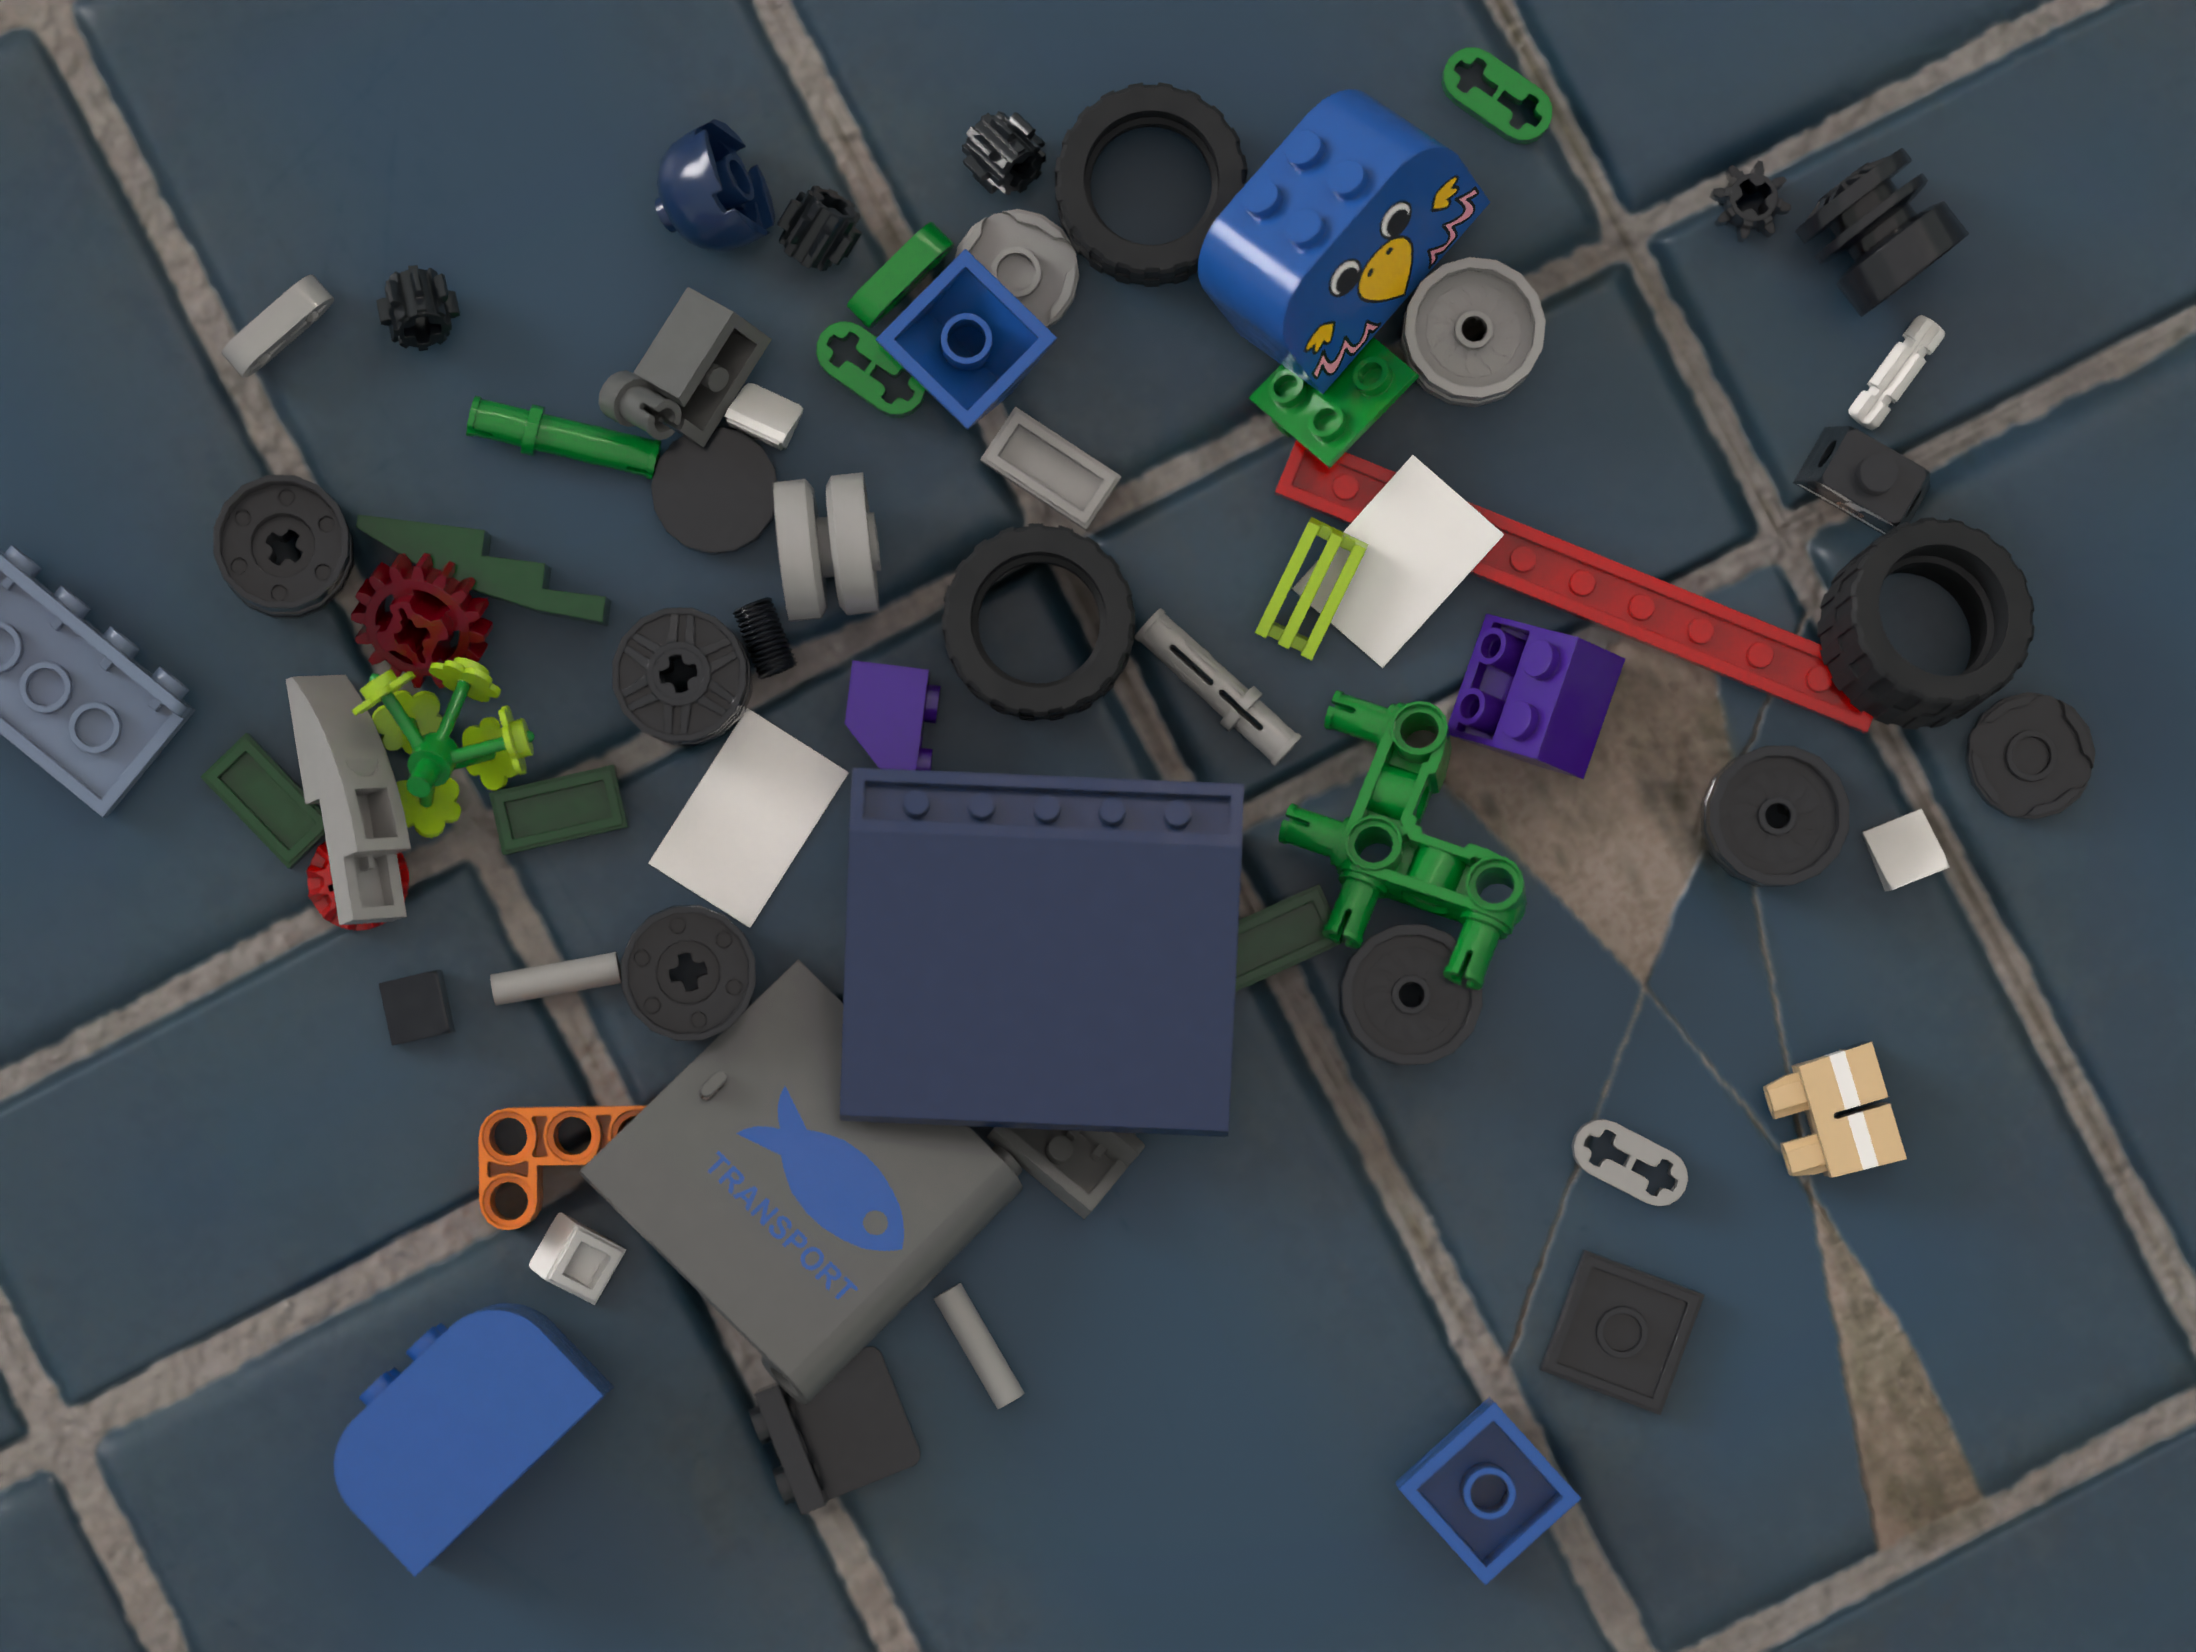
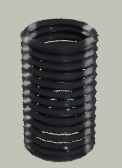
(748, 619)

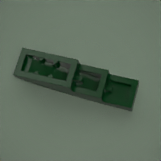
(498, 578)

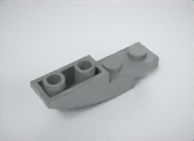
(358, 797)

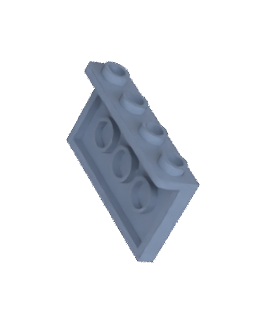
(77, 693)

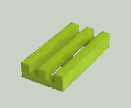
(1288, 635)

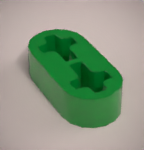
(1504, 82)
(900, 275)
(860, 381)

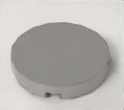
(1029, 259)

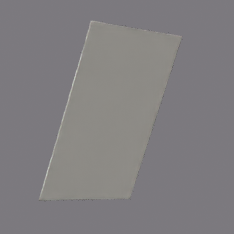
(1417, 554)
(748, 818)

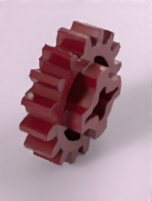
(421, 618)

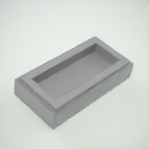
(1050, 468)

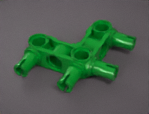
(1420, 867)

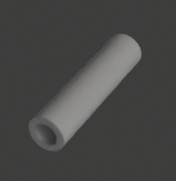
(556, 978)
(979, 1346)

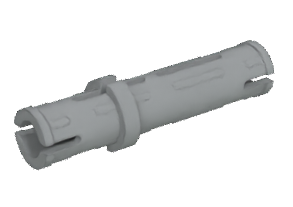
(1275, 738)

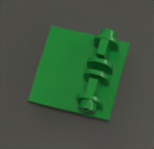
(1347, 409)

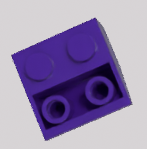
(1535, 695)

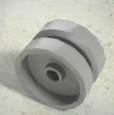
(1467, 370)
(826, 547)

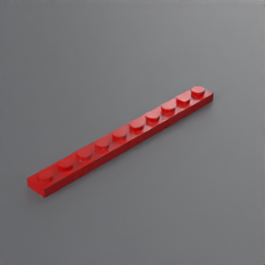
(1606, 594)

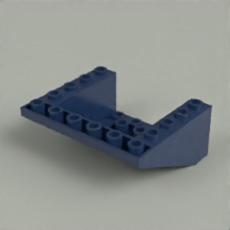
(1041, 952)

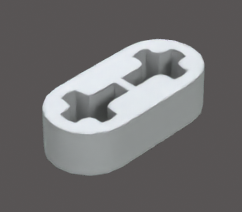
(277, 326)
(1637, 1149)

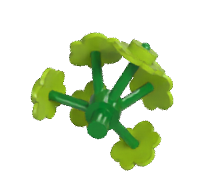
(417, 727)

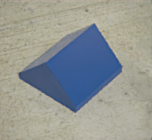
(967, 340)

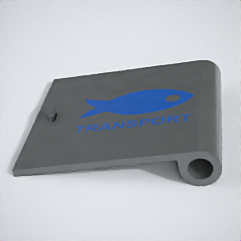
(781, 1209)

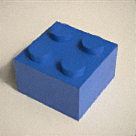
(1487, 1490)

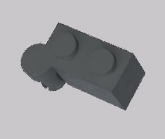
(686, 372)

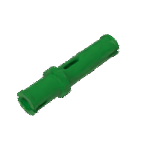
(562, 437)

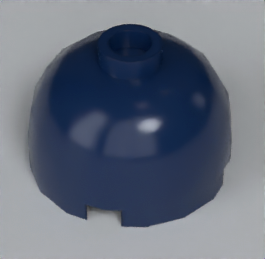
(710, 192)

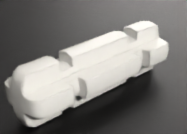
(1896, 372)

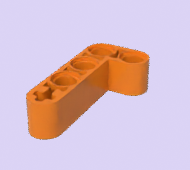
(540, 1150)

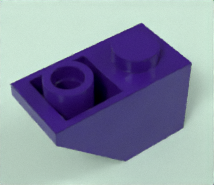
(889, 713)

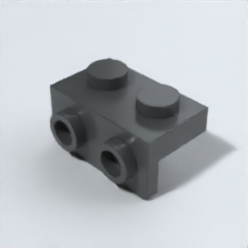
(1071, 1163)

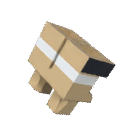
(1827, 1087)

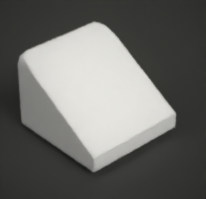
(764, 415)
(1905, 850)
(576, 1258)

